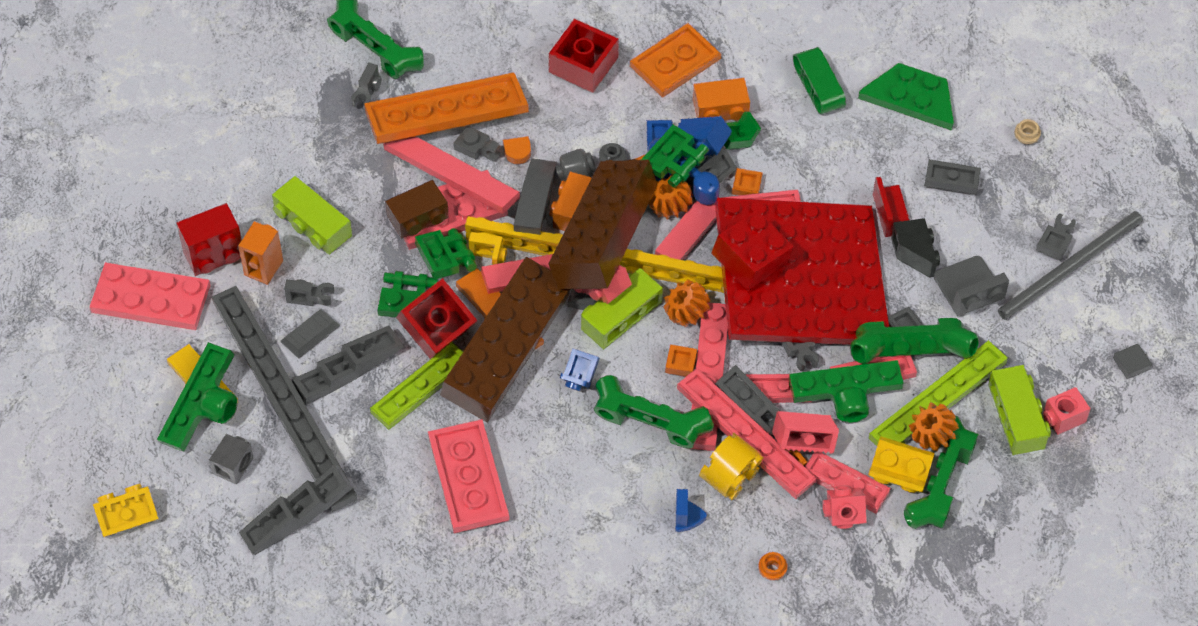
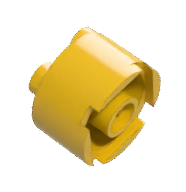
(731, 465)

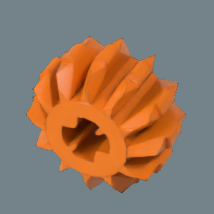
(670, 200)
(686, 303)
(933, 426)

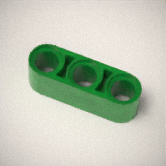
(819, 80)

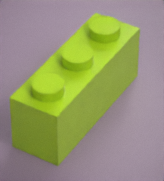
(311, 215)
(609, 321)
(1019, 409)

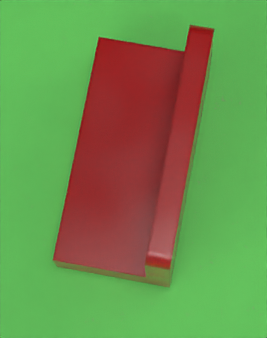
(889, 205)

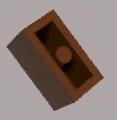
(417, 209)

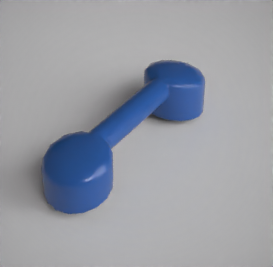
(705, 184)

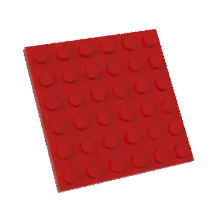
(825, 286)

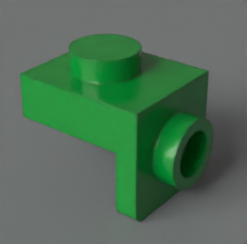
(743, 132)

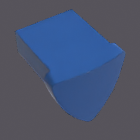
(687, 513)

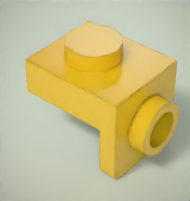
(488, 246)

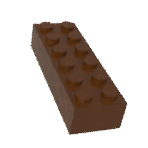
(603, 224)
(505, 340)

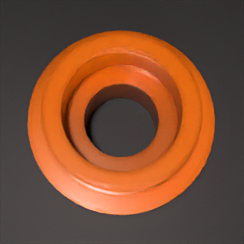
(776, 559)

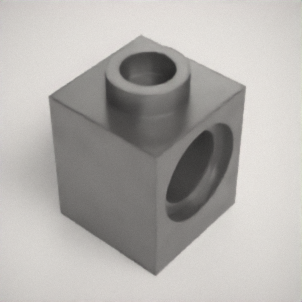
(231, 458)

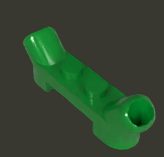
(394, 59)
(946, 337)
(680, 428)
(936, 506)

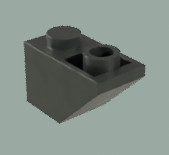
(914, 246)

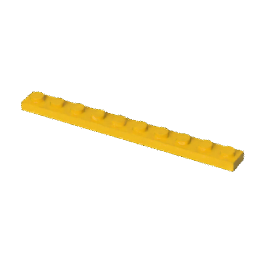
(656, 266)

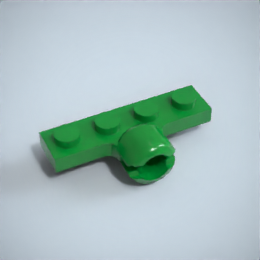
(847, 387)
(201, 399)

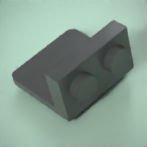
(970, 285)

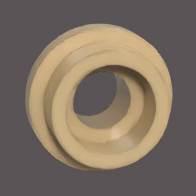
(1027, 126)

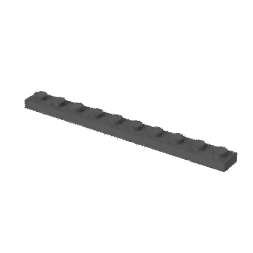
(278, 387)

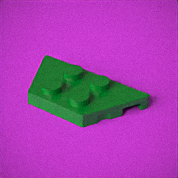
(912, 94)

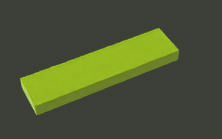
(416, 388)

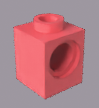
(1071, 402)

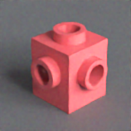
(845, 506)

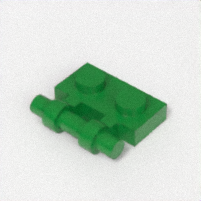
(669, 150)
(438, 255)
(395, 299)

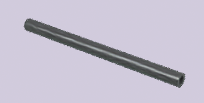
(1070, 265)

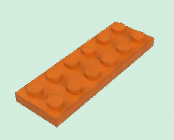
(446, 108)

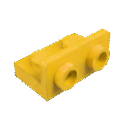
(901, 465)
(125, 511)

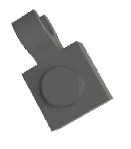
(368, 83)
(476, 143)
(306, 294)

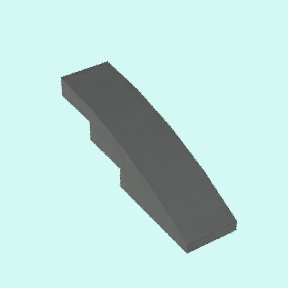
(535, 196)
(346, 366)
(296, 510)

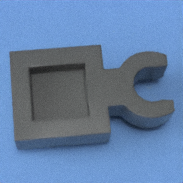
(1056, 239)
(803, 352)

